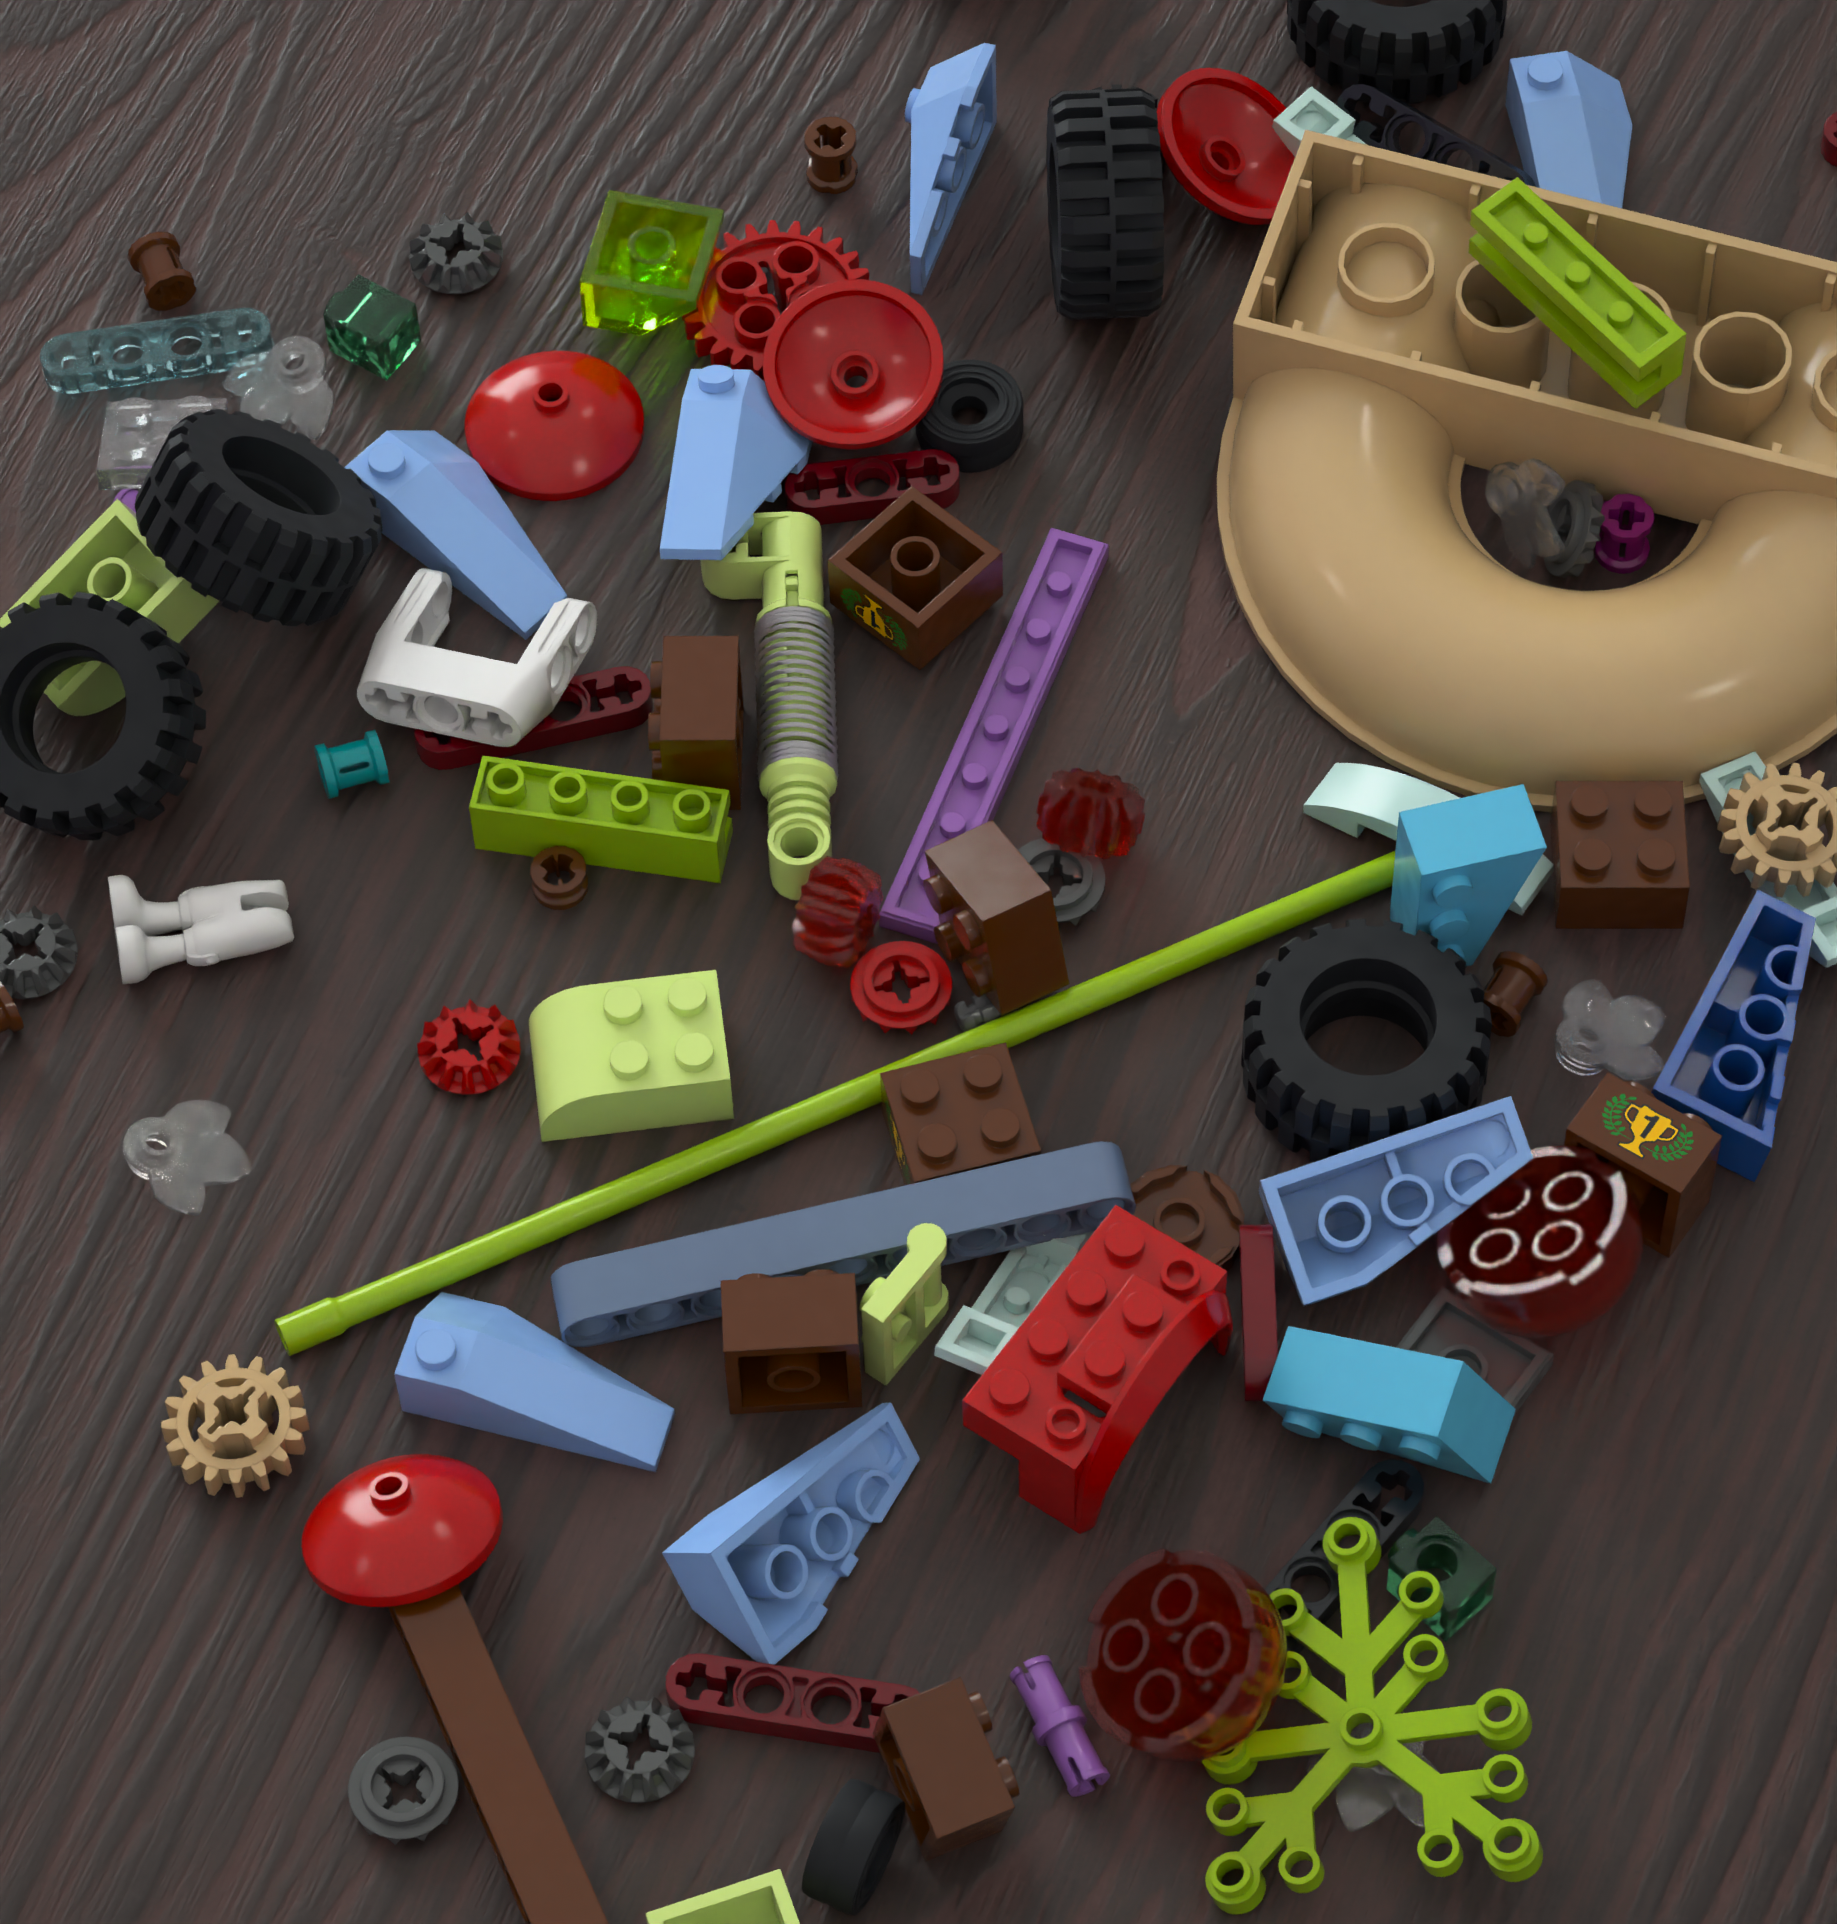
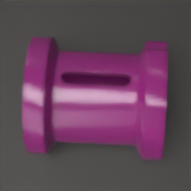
(1634, 534)

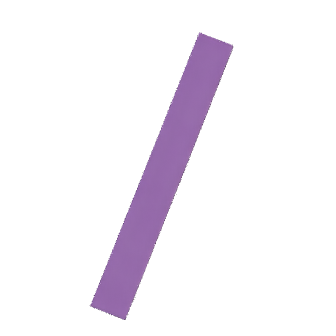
(999, 717)

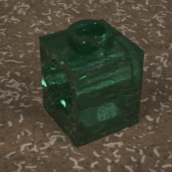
(371, 326)
(1442, 1548)

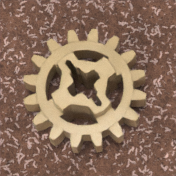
(1787, 826)
(235, 1434)

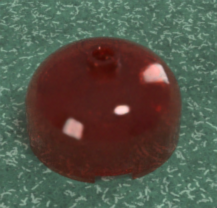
(1546, 1245)
(1183, 1656)

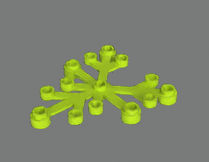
(1358, 1656)

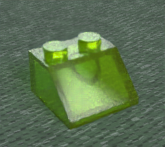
(646, 262)

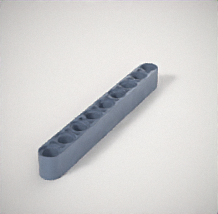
(862, 1235)

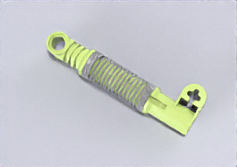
(799, 685)

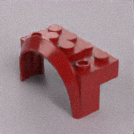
(1112, 1333)

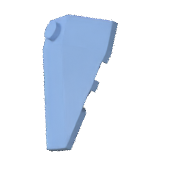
(1570, 126)
(949, 134)
(725, 462)
(455, 522)
(1373, 1205)
(513, 1379)
(780, 1546)

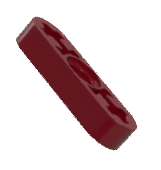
(888, 467)
(1257, 1308)

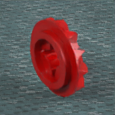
(921, 970)
(457, 1069)

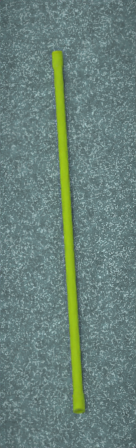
(335, 1315)

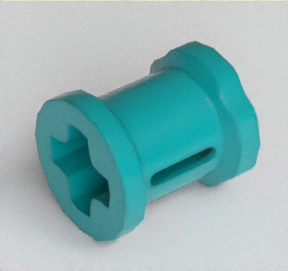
(351, 764)

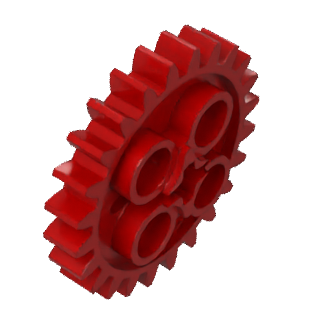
(735, 303)

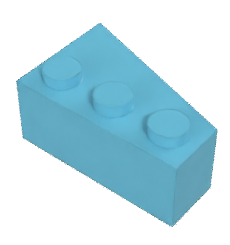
(1463, 866)
(1390, 1401)

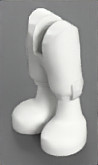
(215, 924)

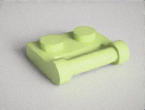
(905, 1305)

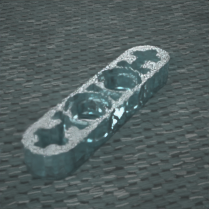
(155, 341)

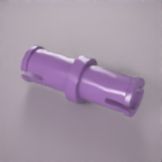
(1059, 1725)

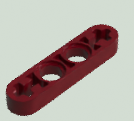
(551, 732)
(794, 1716)

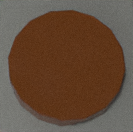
(1192, 1210)

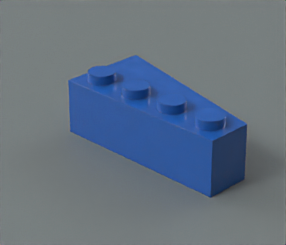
(1741, 1033)

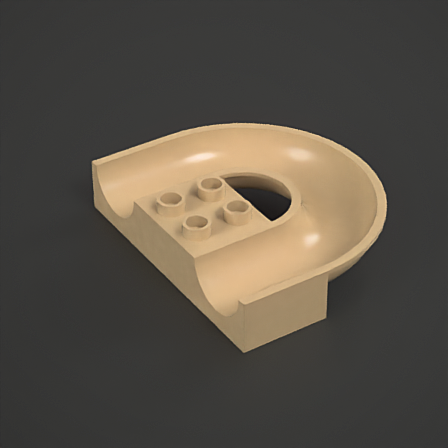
(1394, 359)

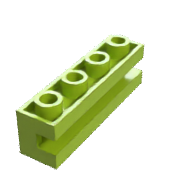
(1577, 293)
(603, 817)

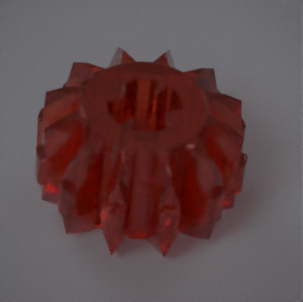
(1090, 813)
(837, 911)

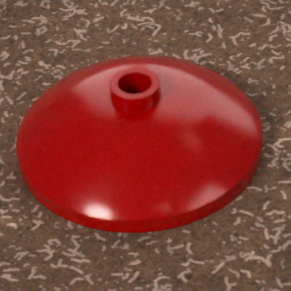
(1223, 143)
(848, 333)
(560, 445)
(402, 1530)

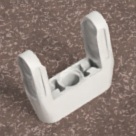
(465, 693)

